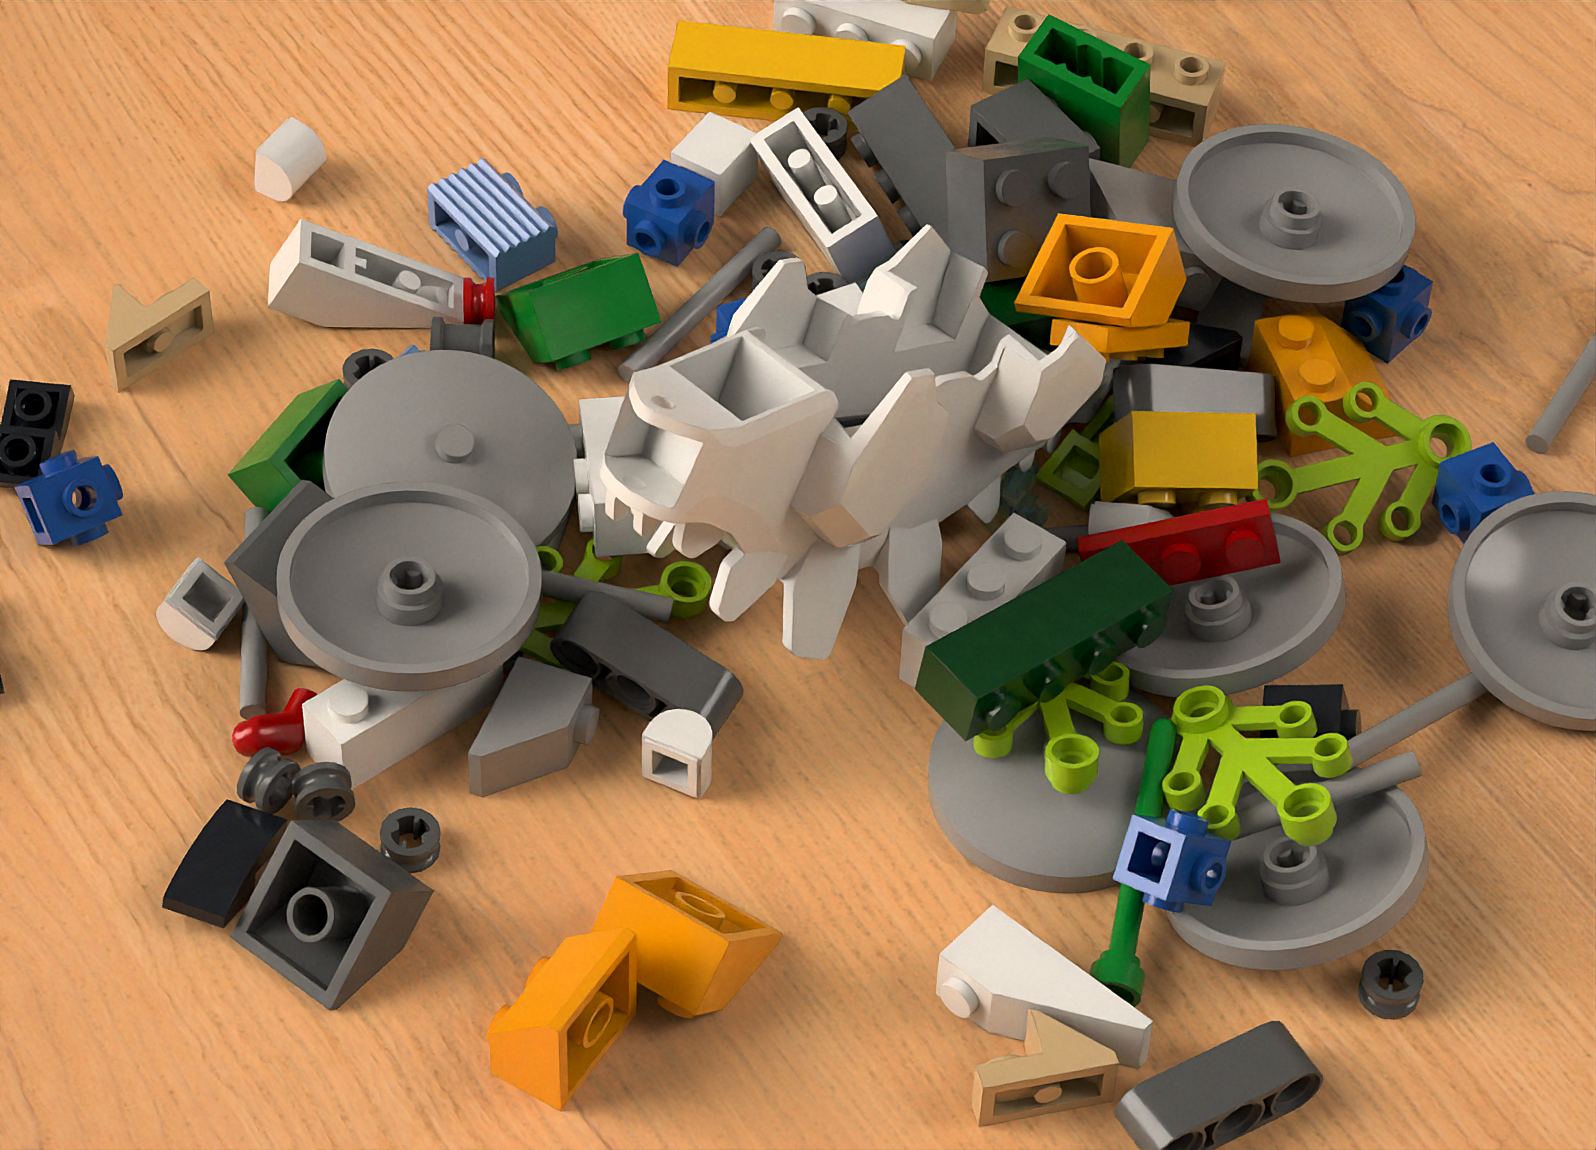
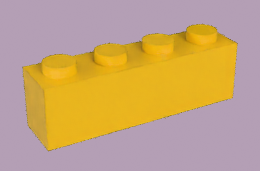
(774, 71)

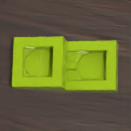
(1075, 464)

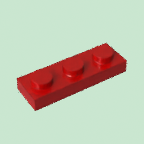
(1198, 543)

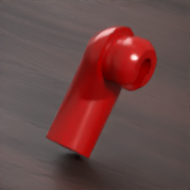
(276, 730)

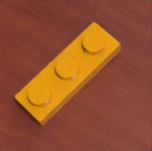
(1124, 341)

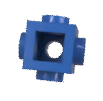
(670, 213)
(1391, 315)
(1474, 487)
(50, 503)
(1172, 860)

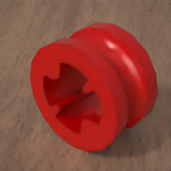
(478, 301)

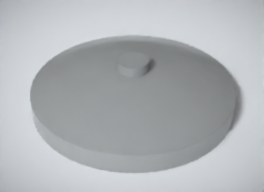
(1293, 213)
(456, 425)
(409, 586)
(1528, 607)
(1247, 623)
(1019, 825)
(1317, 902)

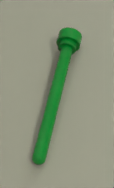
(1119, 966)

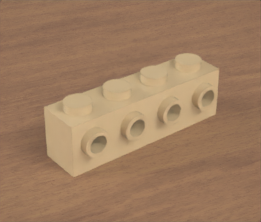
(1182, 84)

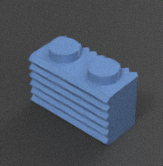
(492, 223)

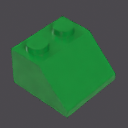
(581, 309)
(289, 448)

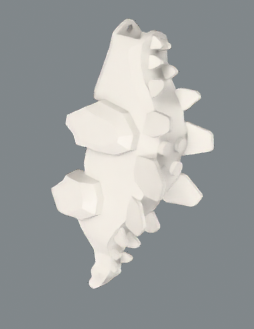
(751, 454)

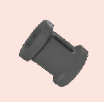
(463, 337)

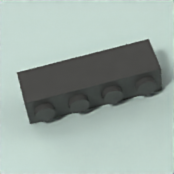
(912, 150)

